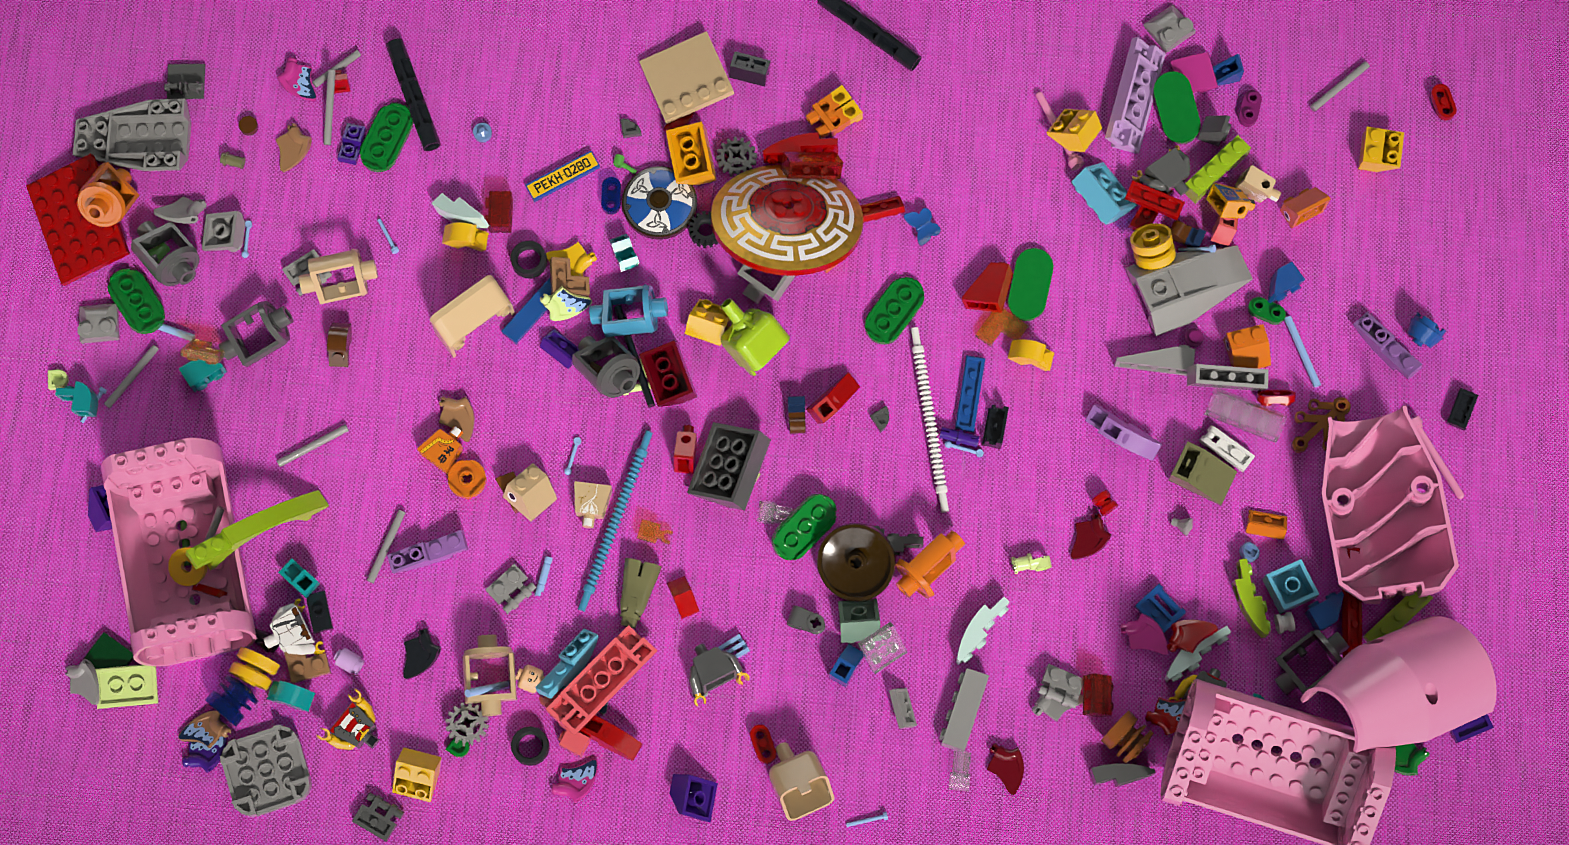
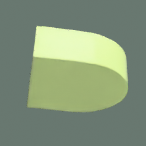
(57, 379)

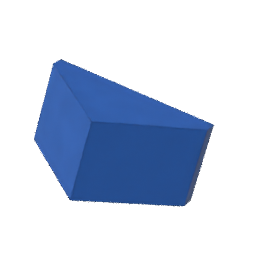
(1229, 70)

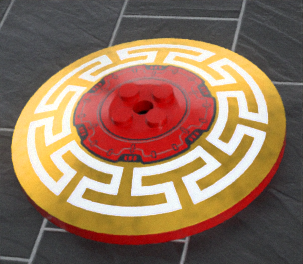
(766, 236)

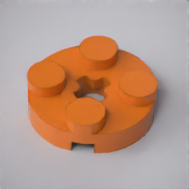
(467, 468)

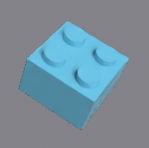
(1290, 586)

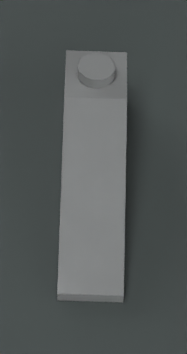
(1168, 360)

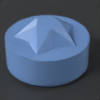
(482, 132)
(1249, 551)

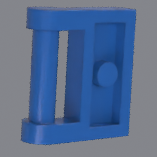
(1152, 608)

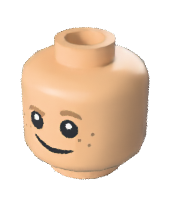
(529, 678)

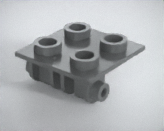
(185, 81)

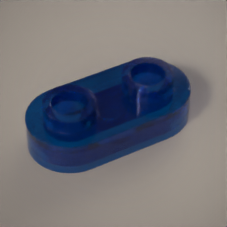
(611, 196)

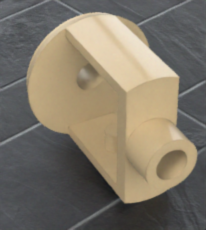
(363, 270)
(489, 649)

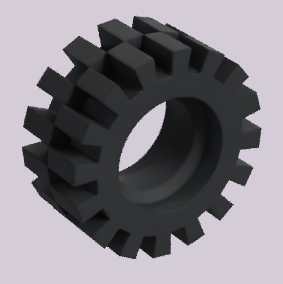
(694, 230)

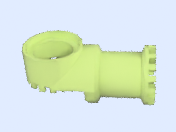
(1026, 562)

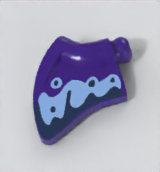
(203, 756)

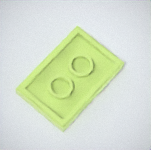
(127, 686)

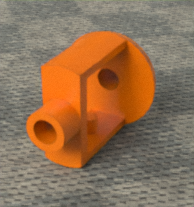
(107, 201)
(928, 565)

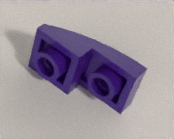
(351, 145)

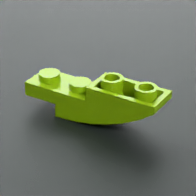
(1251, 607)

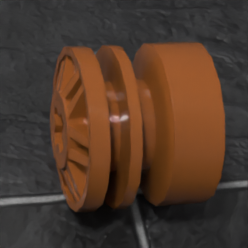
(1127, 737)

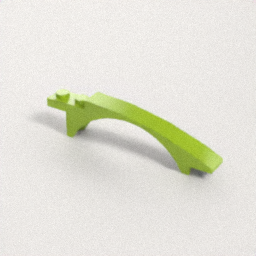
(219, 547)

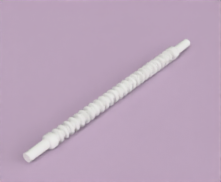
(941, 488)

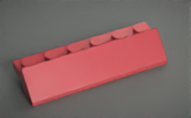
(600, 680)

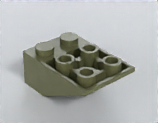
(1203, 473)

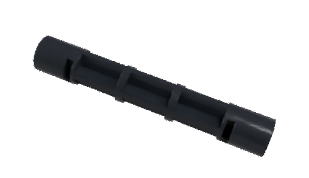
(874, 33)
(413, 94)

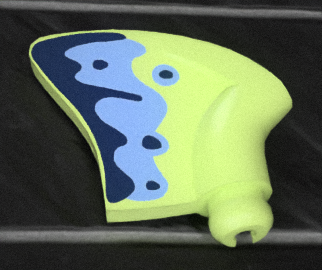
(564, 304)

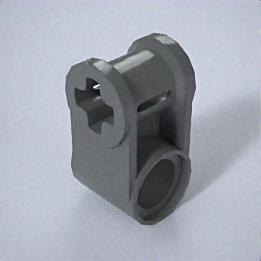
(802, 620)

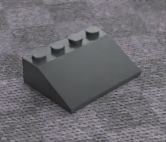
(729, 465)

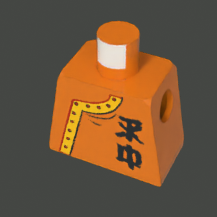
(442, 448)

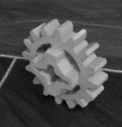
(459, 725)

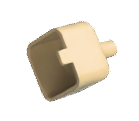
(800, 783)

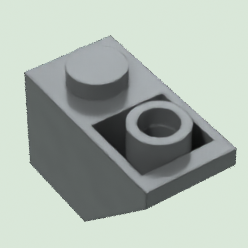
(1215, 129)

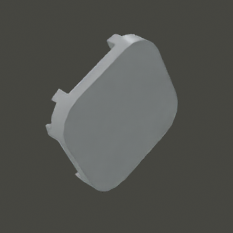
(266, 771)

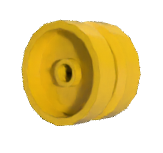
(1153, 246)
(255, 666)

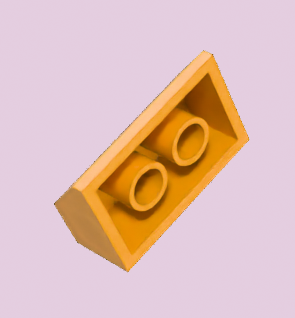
(691, 154)

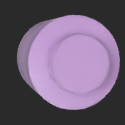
(348, 661)

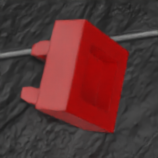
(341, 82)

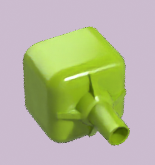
(752, 336)

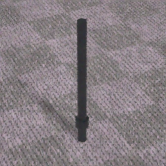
(631, 348)

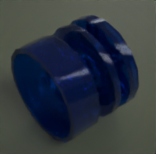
(232, 700)

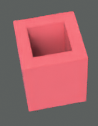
(1224, 230)
(574, 744)

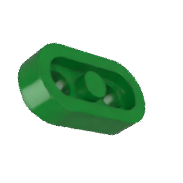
(1266, 312)

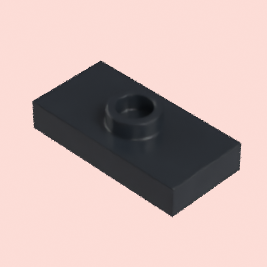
(1462, 409)
(319, 612)

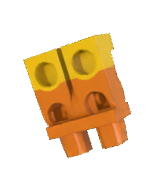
(834, 113)

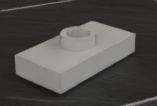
(902, 708)

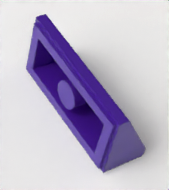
(559, 348)

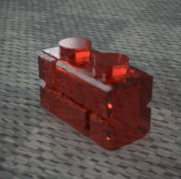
(499, 211)
(1097, 695)

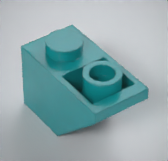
(200, 373)

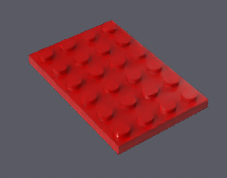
(72, 240)

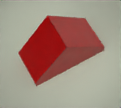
(683, 597)

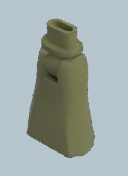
(636, 589)

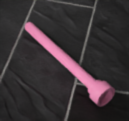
(1075, 161)
(1437, 459)

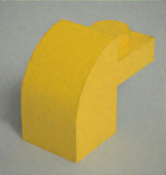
(465, 234)
(1031, 352)

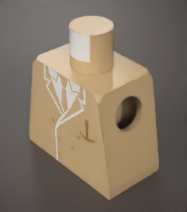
(1257, 185)
(591, 501)

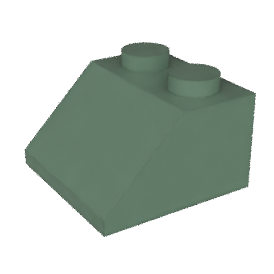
(858, 619)

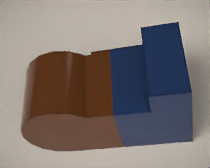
(1186, 234)
(796, 414)

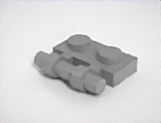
(301, 267)
(507, 584)
(1062, 681)

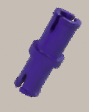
(959, 437)

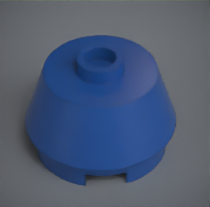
(1425, 331)

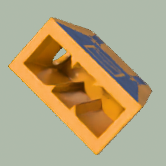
(1229, 201)

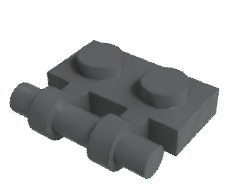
(373, 821)

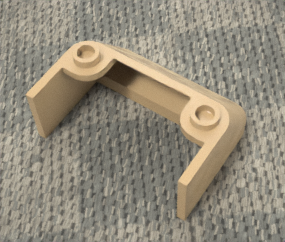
(469, 312)

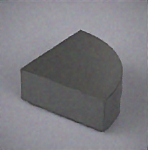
(630, 129)
(880, 418)

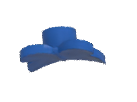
(923, 225)

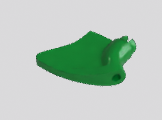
(1409, 758)

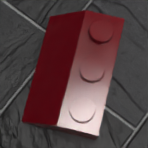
(668, 375)

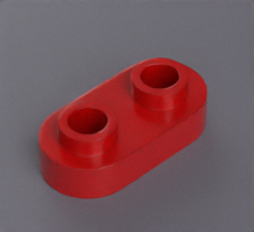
(1443, 103)
(1281, 397)
(209, 590)
(763, 744)

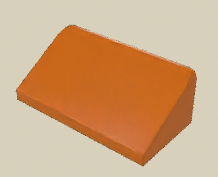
(1266, 524)

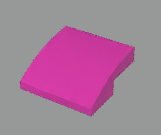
(1198, 71)

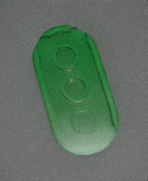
(1177, 107)
(386, 137)
(1030, 284)
(136, 301)
(894, 310)
(804, 527)

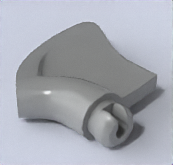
(181, 211)
(84, 681)
(1052, 707)

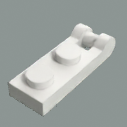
(1227, 448)

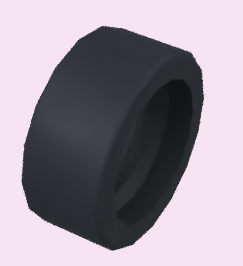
(528, 245)
(528, 731)

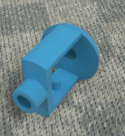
(652, 308)

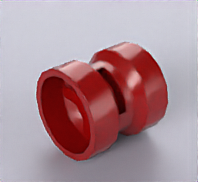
(1105, 503)

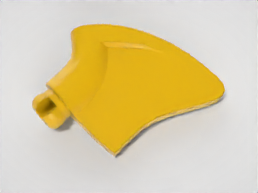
(578, 258)

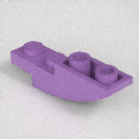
(1385, 346)
(1123, 434)
(427, 553)

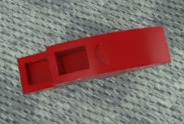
(800, 143)
(611, 738)

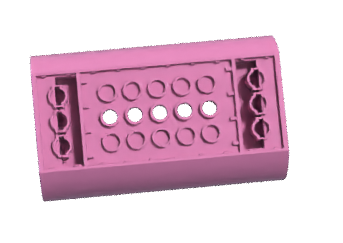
(147, 499)
(1321, 803)

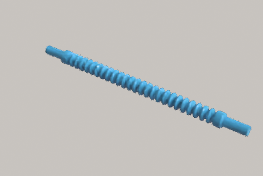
(615, 520)

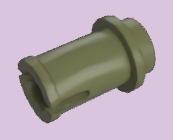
(232, 160)

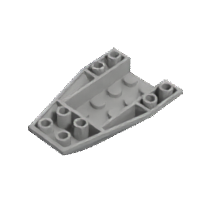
(138, 136)
(1189, 285)

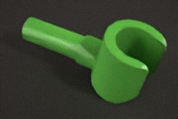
(619, 163)

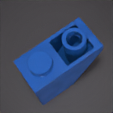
(1284, 281)
(1325, 613)
(846, 665)

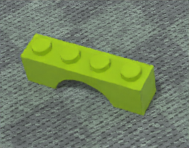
(1222, 162)

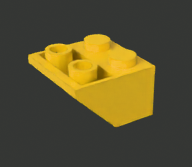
(1075, 129)
(1380, 149)
(707, 322)
(416, 774)

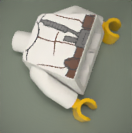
(292, 632)

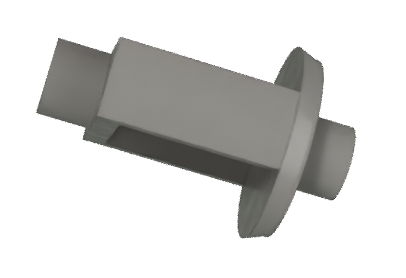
(756, 290)

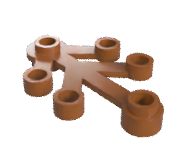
(1321, 420)

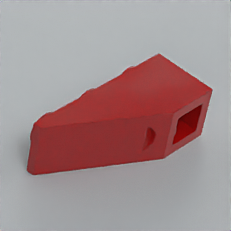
(833, 399)

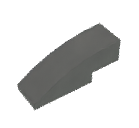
(1120, 773)

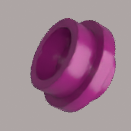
(1193, 337)

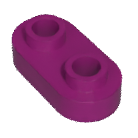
(1250, 107)

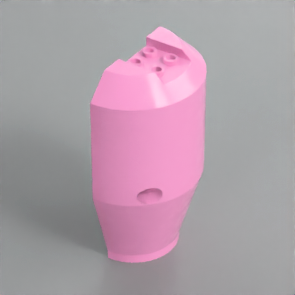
(1399, 531)
(1412, 684)

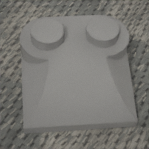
(1170, 28)
(223, 231)
(98, 323)

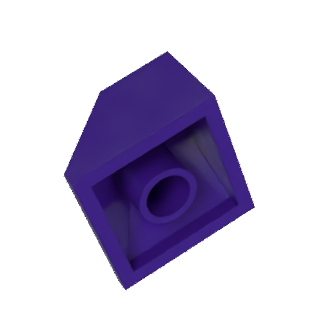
(98, 509)
(693, 796)

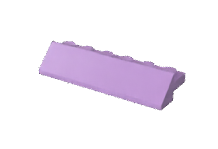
(1135, 96)

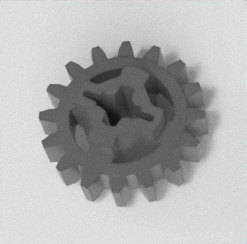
(736, 149)

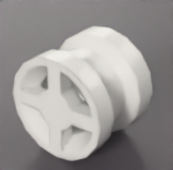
(1284, 622)

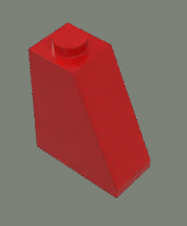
(989, 289)

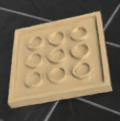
(686, 77)

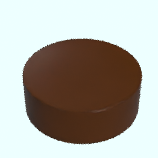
(248, 125)

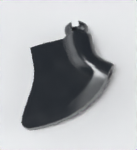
(420, 654)

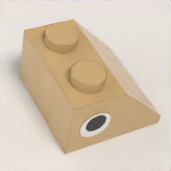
(530, 492)

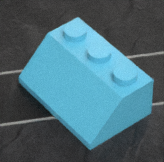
(1103, 193)

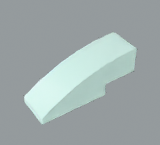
(459, 211)

